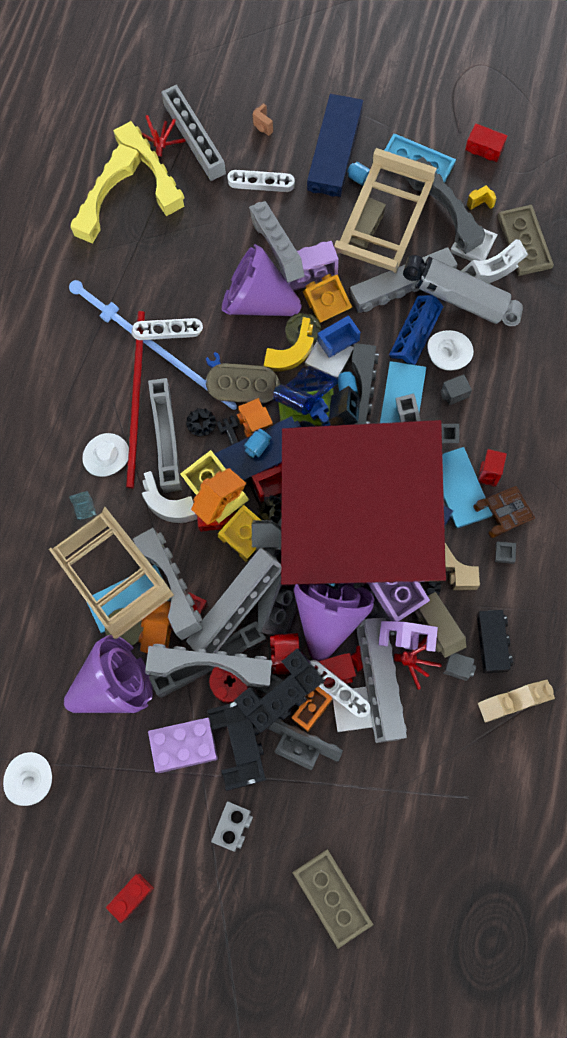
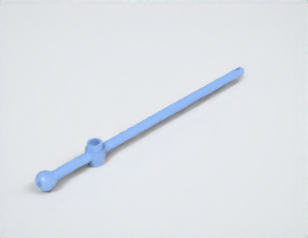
(109, 312)

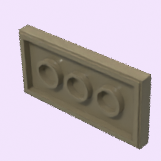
(523, 225)
(332, 898)

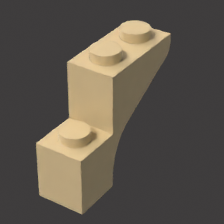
(462, 576)
(516, 700)

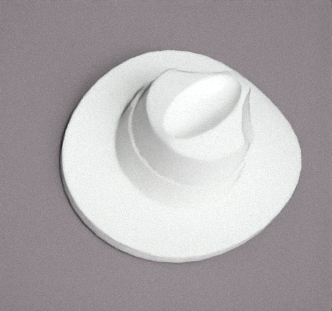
(450, 350)
(105, 455)
(27, 779)

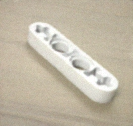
(261, 178)
(167, 330)
(338, 687)

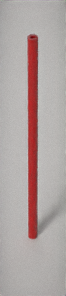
(135, 406)

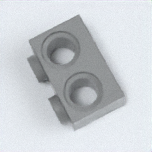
(227, 824)

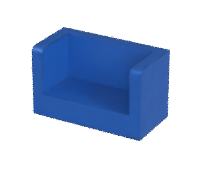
(338, 336)

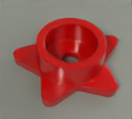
(357, 662)

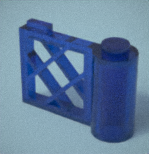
(298, 398)

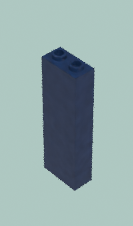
(335, 145)
(246, 466)

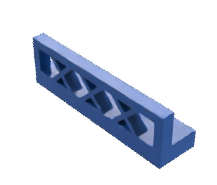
(419, 329)

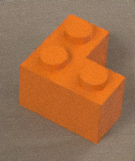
(253, 417)
(216, 494)
(156, 628)
(312, 709)

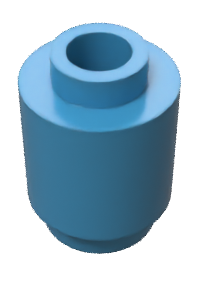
(358, 172)
(347, 379)
(257, 443)

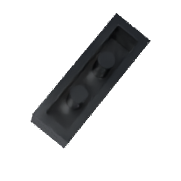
(494, 641)

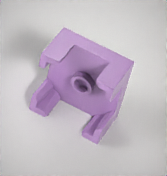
(408, 634)

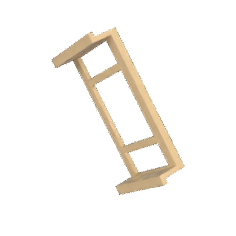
(402, 166)
(139, 607)

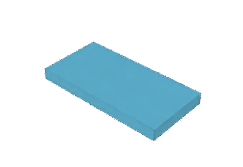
(414, 151)
(401, 381)
(462, 489)
(123, 598)

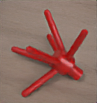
(160, 142)
(410, 659)

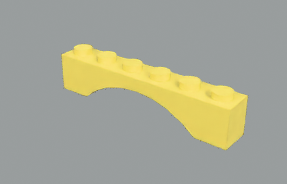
(121, 165)
(166, 193)

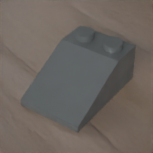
(276, 608)

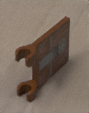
(508, 510)

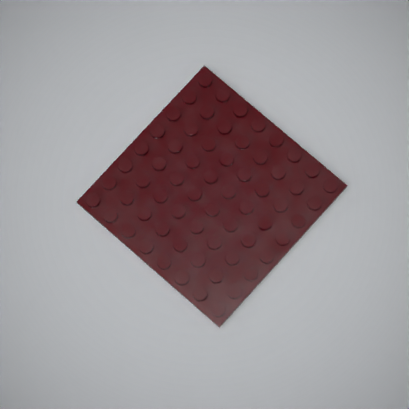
(363, 504)

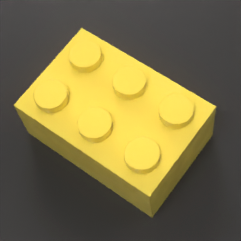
(206, 468)

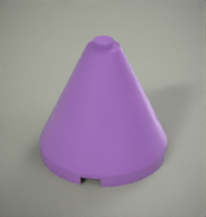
(259, 288)
(330, 615)
(110, 681)

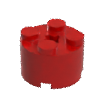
(281, 647)
(221, 690)

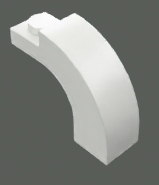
(499, 265)
(170, 510)

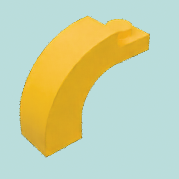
(290, 358)

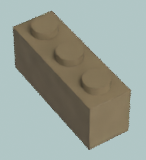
(368, 222)
(449, 636)

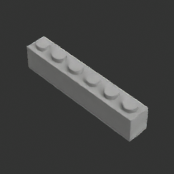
(193, 133)
(390, 285)
(236, 602)
(381, 683)

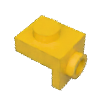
(480, 196)

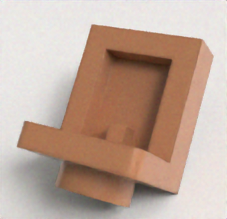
(261, 120)

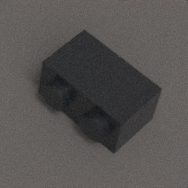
(344, 407)

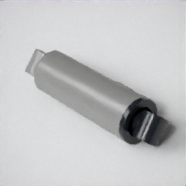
(463, 290)

